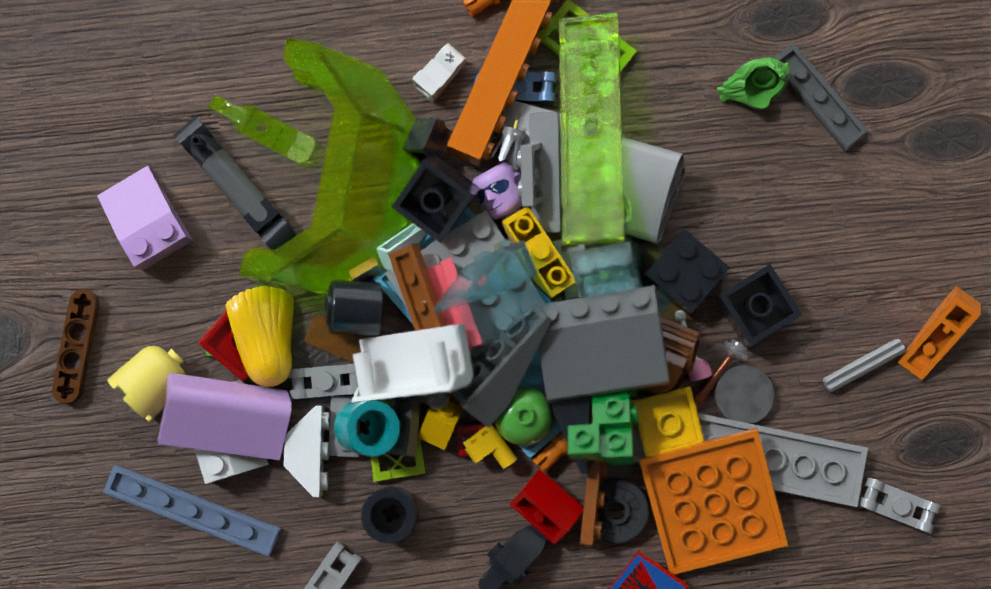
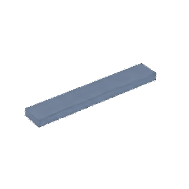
(192, 510)

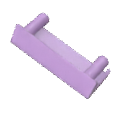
(224, 416)

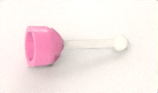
(701, 367)

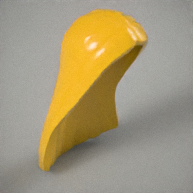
(263, 332)

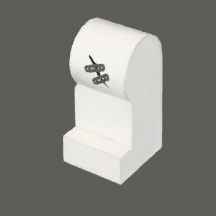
(439, 72)

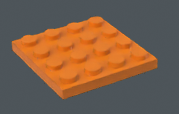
(713, 501)

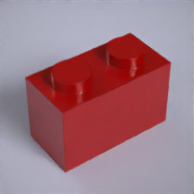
(547, 506)

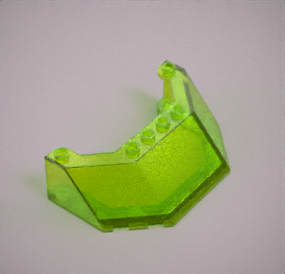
(358, 179)

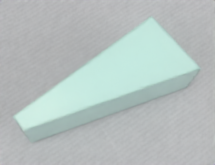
(406, 237)

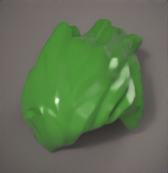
(756, 83)

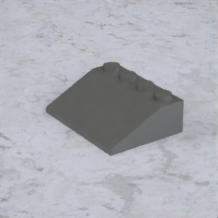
(603, 344)

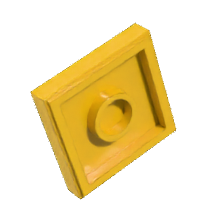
(668, 421)

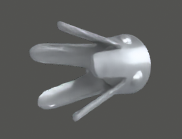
(509, 135)

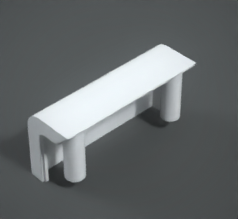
(412, 363)

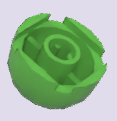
(526, 417)

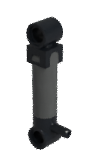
(235, 184)

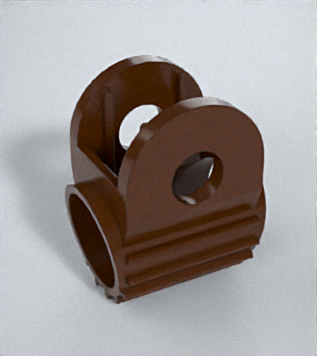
(681, 353)

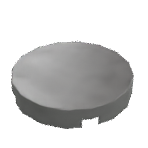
(744, 394)

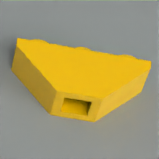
(551, 269)

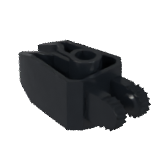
(510, 560)

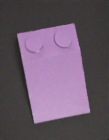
(144, 219)

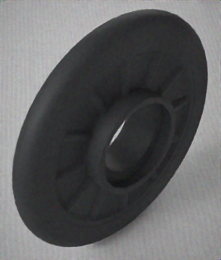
(636, 514)

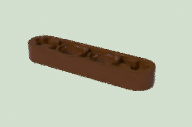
(70, 345)

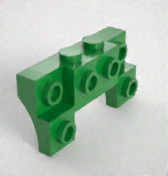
(610, 434)

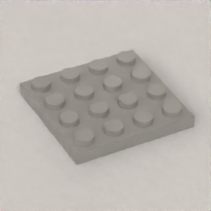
(493, 313)

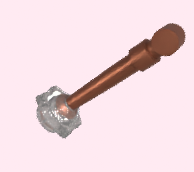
(734, 351)

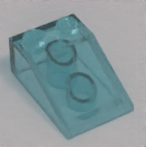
(489, 275)

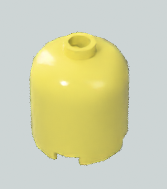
(145, 380)

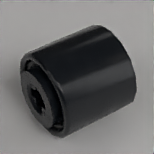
(353, 308)
(376, 521)

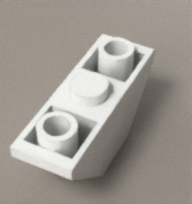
(307, 451)

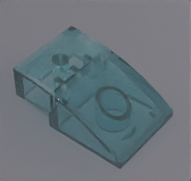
(605, 269)

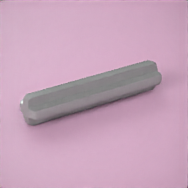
(864, 365)

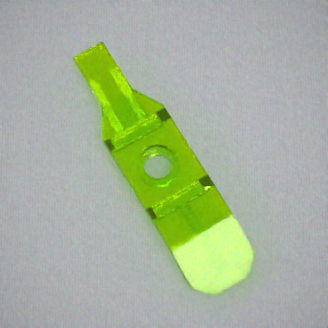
(277, 136)

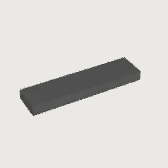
(821, 99)

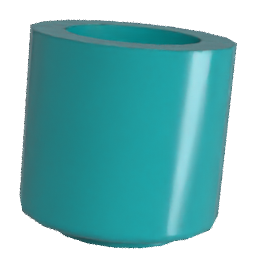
(381, 427)

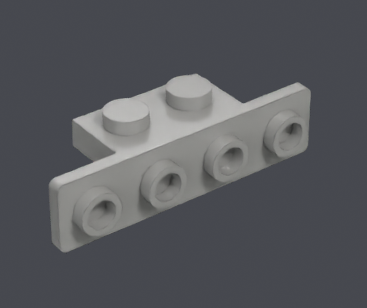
(542, 170)

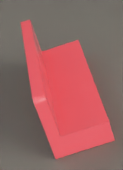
(442, 278)

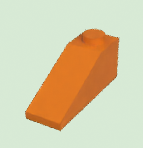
(940, 332)

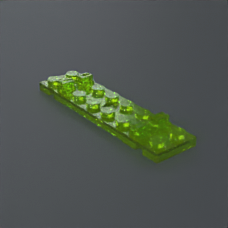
(594, 158)

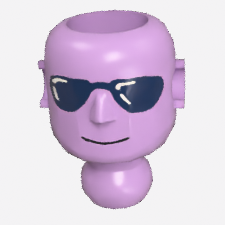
(499, 191)

